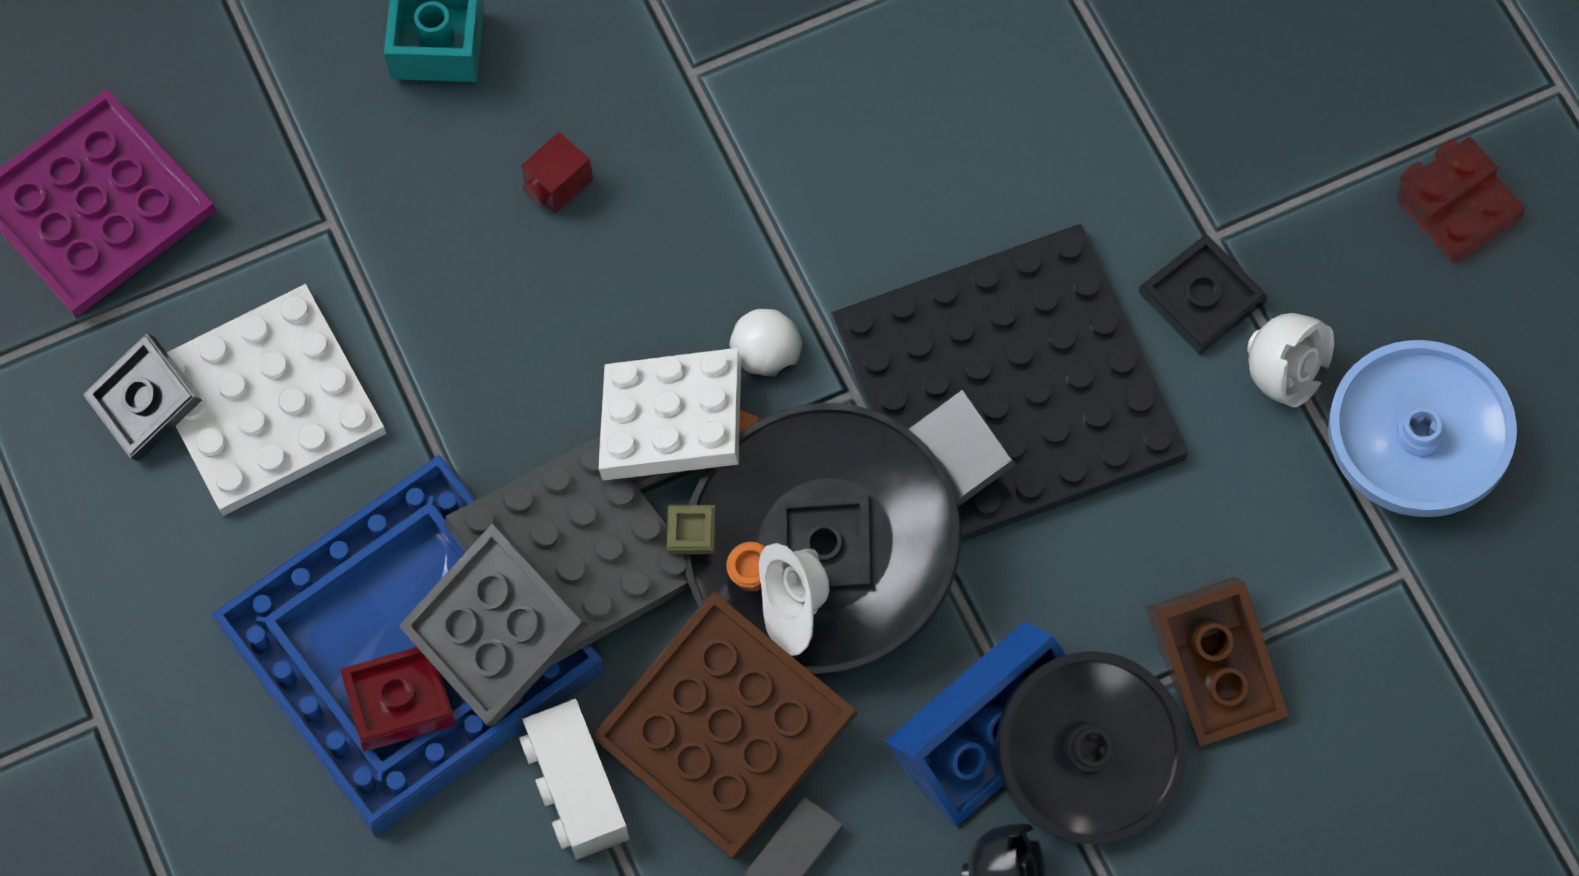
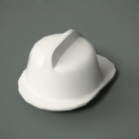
(792, 592)

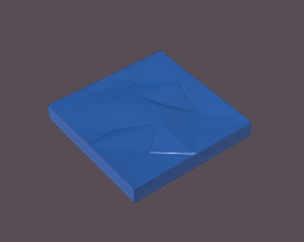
(344, 607)

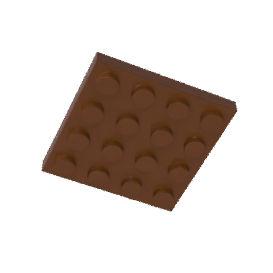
(724, 725)

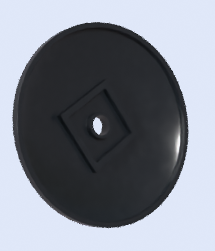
(848, 477)

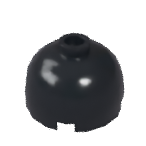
(1006, 853)

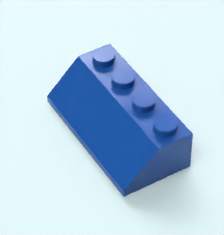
(952, 740)

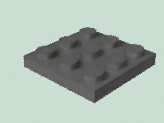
(493, 625)

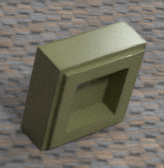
(691, 529)

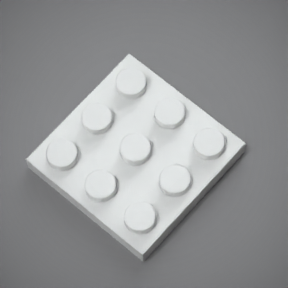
(670, 414)

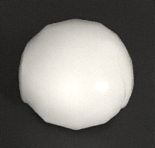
(766, 342)

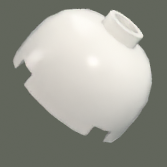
(1288, 357)

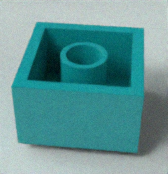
(434, 39)

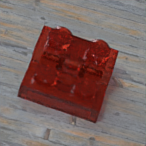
(1458, 198)

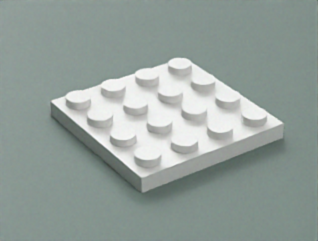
(271, 400)

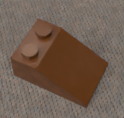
(1217, 660)

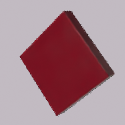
(396, 698)

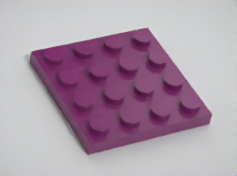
(95, 203)

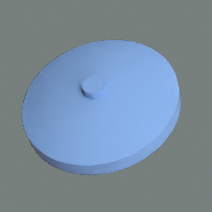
(1422, 428)

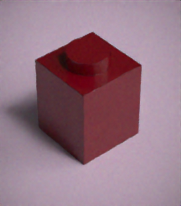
(556, 173)

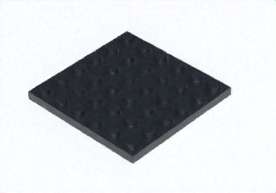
(1040, 359)

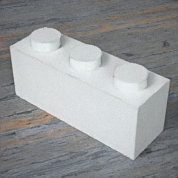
(573, 780)

